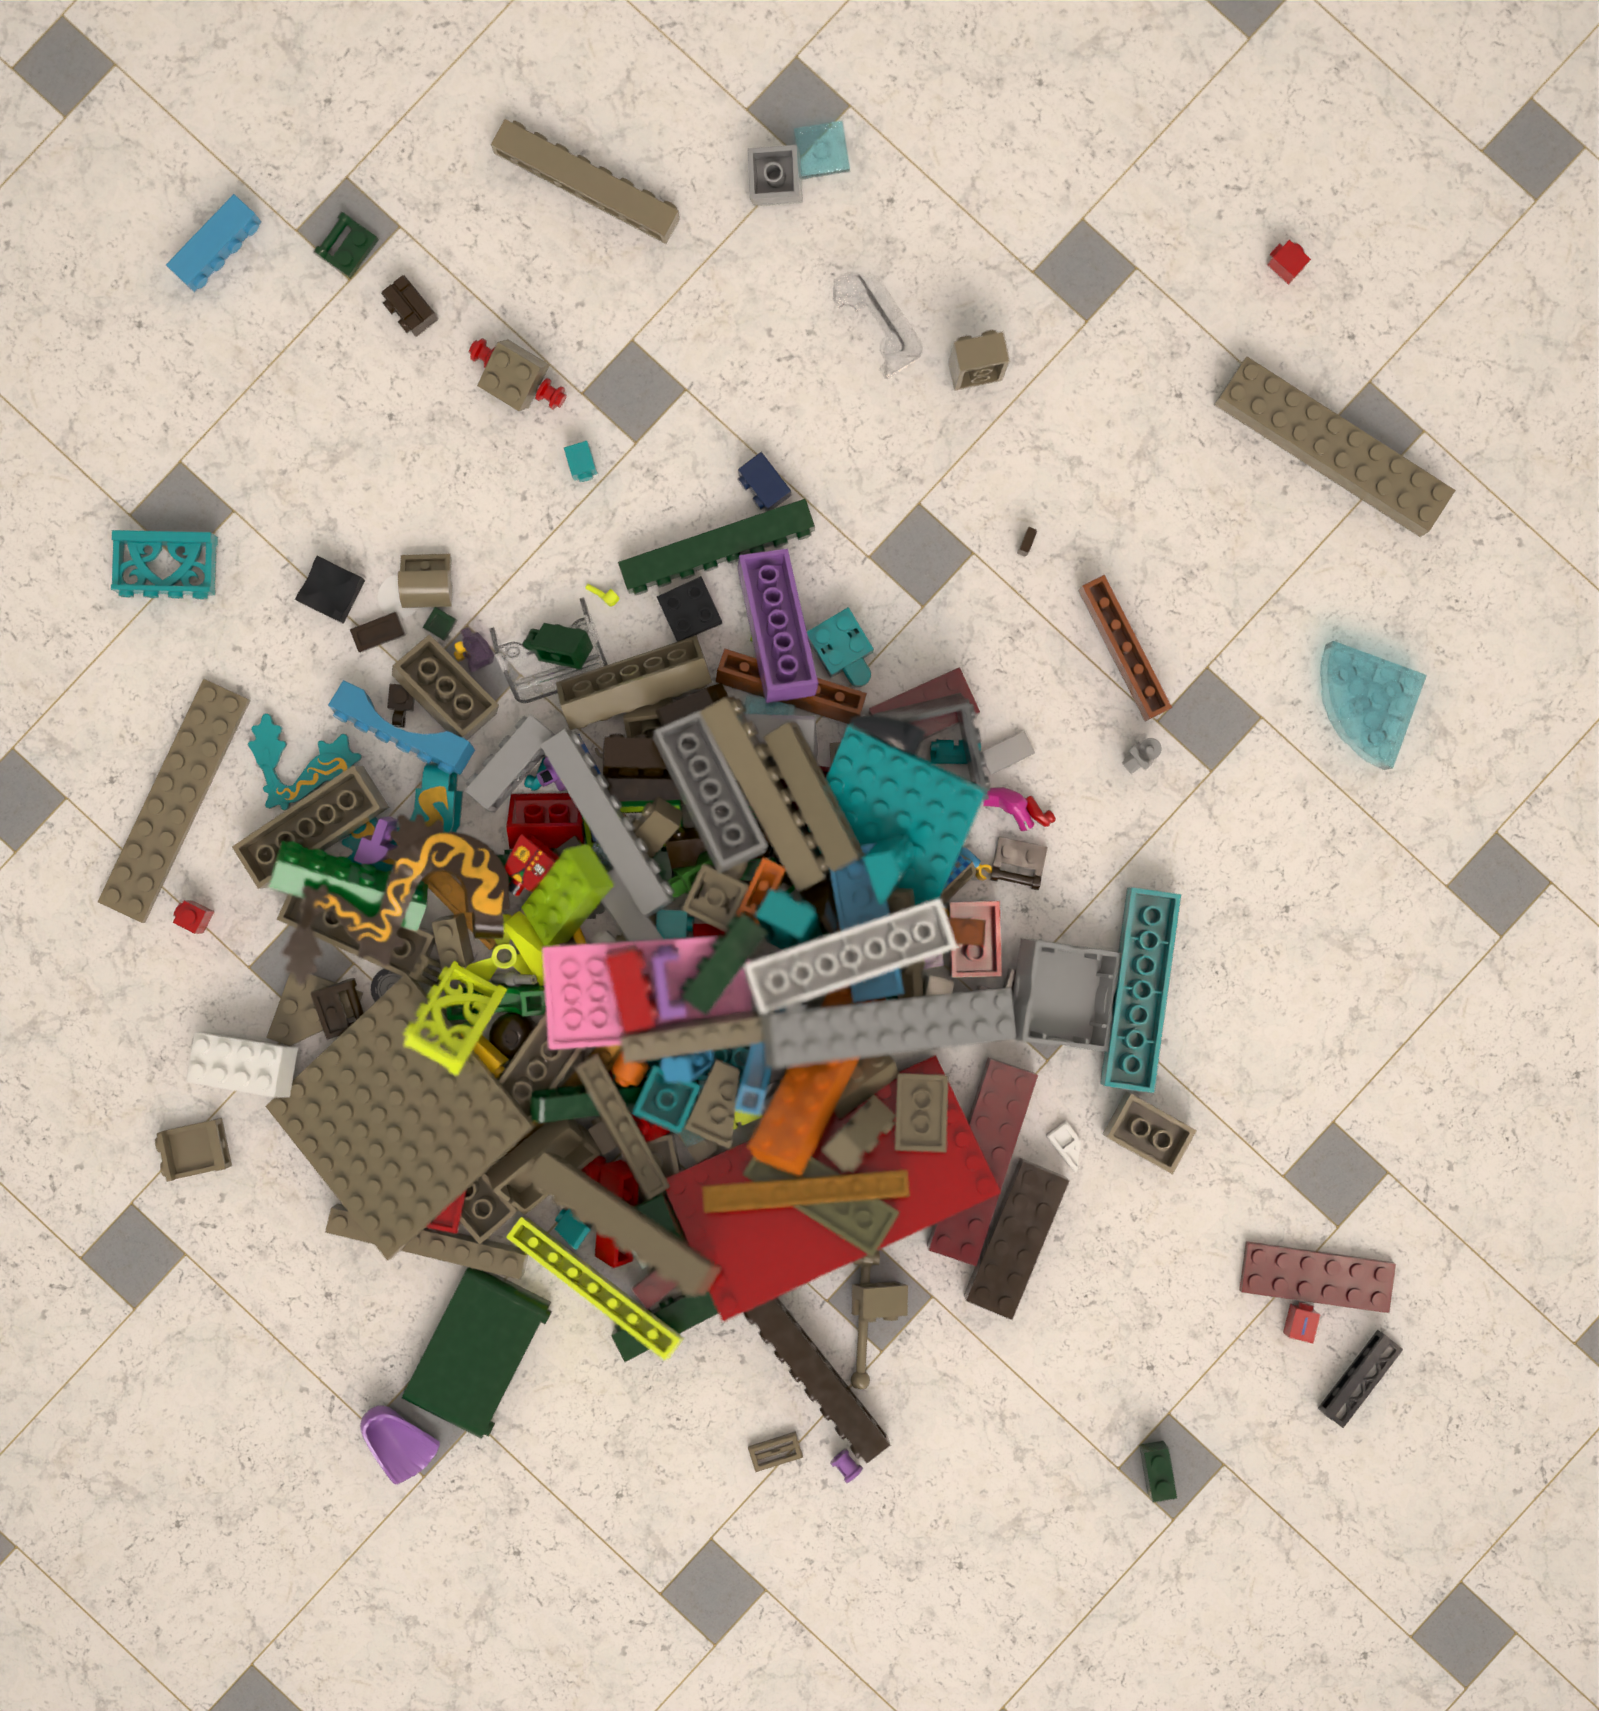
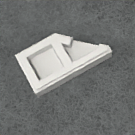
(1066, 1143)

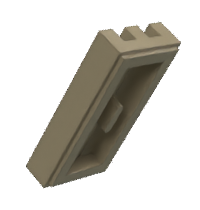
(423, 968)
(773, 1442)

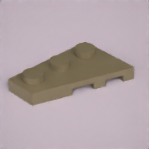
(715, 1106)

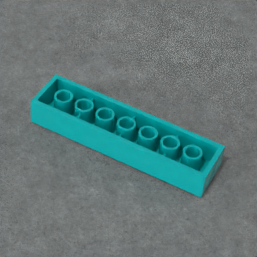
(1141, 989)

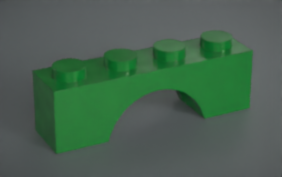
(524, 1000)

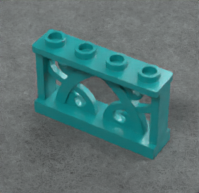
(156, 539)

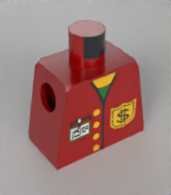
(529, 863)

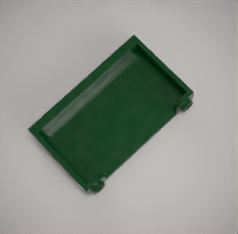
(476, 1350)

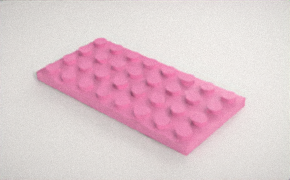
(582, 997)

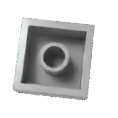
(774, 175)

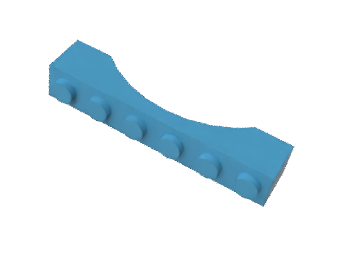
(442, 748)
(754, 1079)

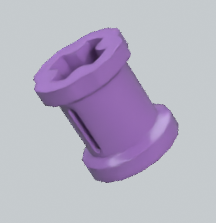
(846, 1466)

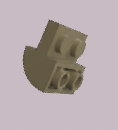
(425, 580)

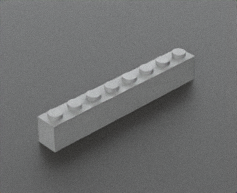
(607, 822)

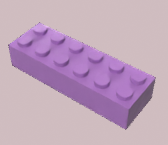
(777, 625)

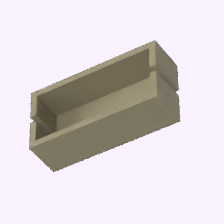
(556, 1137)

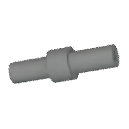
(513, 979)

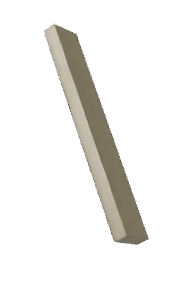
(621, 1126)

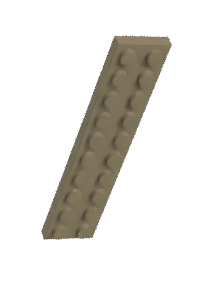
(173, 801)

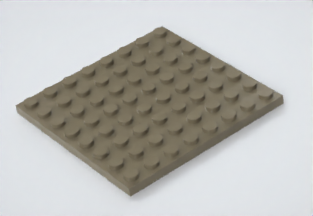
(395, 1126)

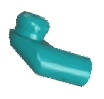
(531, 781)

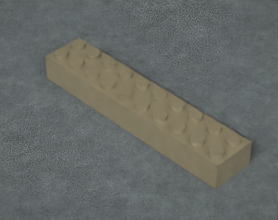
(1334, 447)

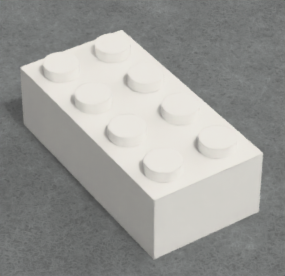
(242, 1064)

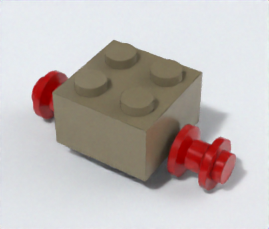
(515, 375)

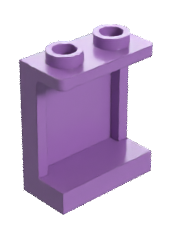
(667, 1008)

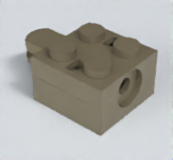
(719, 896)

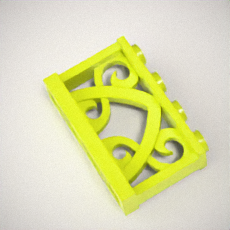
(459, 1048)

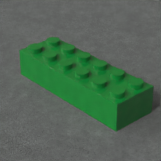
(356, 883)

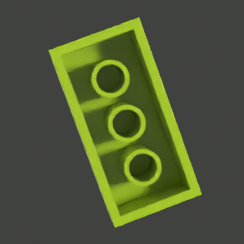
(567, 895)

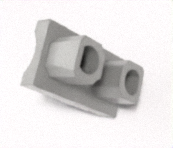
(1142, 755)

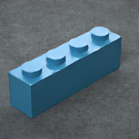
(214, 243)

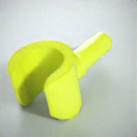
(609, 597)

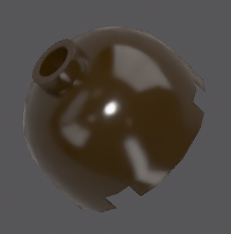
(510, 1032)

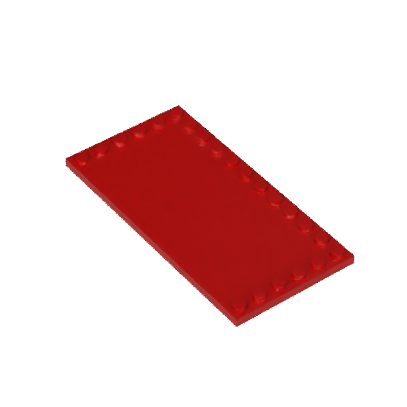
(782, 1248)

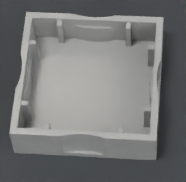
(1064, 994)

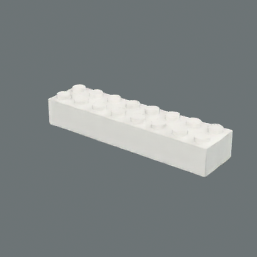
(849, 956)

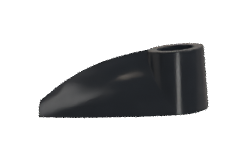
(892, 730)

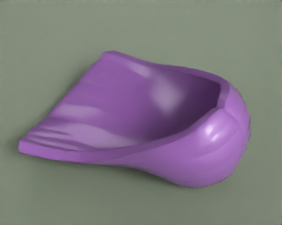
(397, 1444)

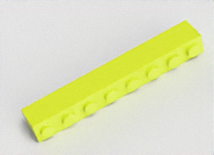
(595, 1288)

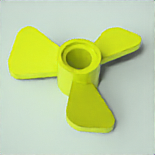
(487, 967)

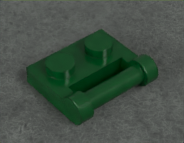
(352, 250)

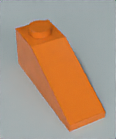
(767, 877)

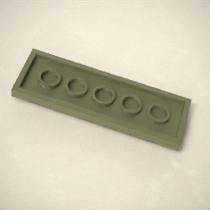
(858, 1222)

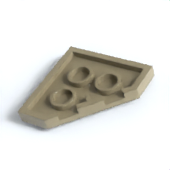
(296, 1012)

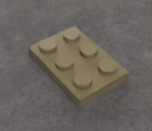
(921, 1112)

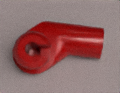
(1036, 813)

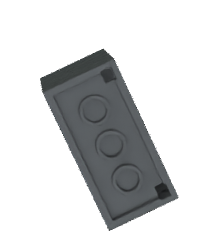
(969, 733)

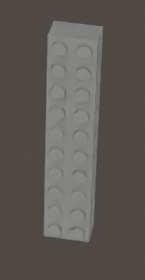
(887, 1027)

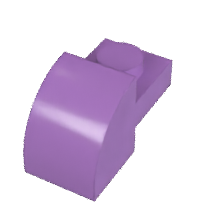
(375, 846)

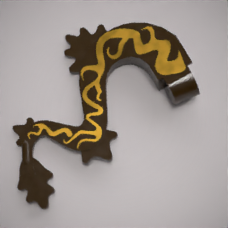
(417, 854)

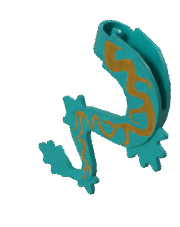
(435, 800)

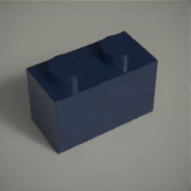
(763, 482)

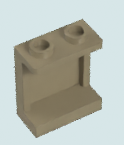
(193, 1149)

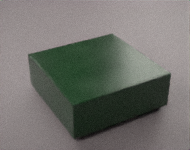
(440, 623)

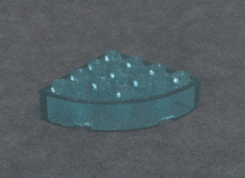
(1368, 701)

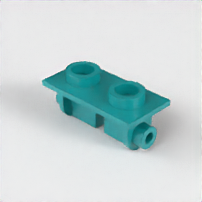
(947, 753)

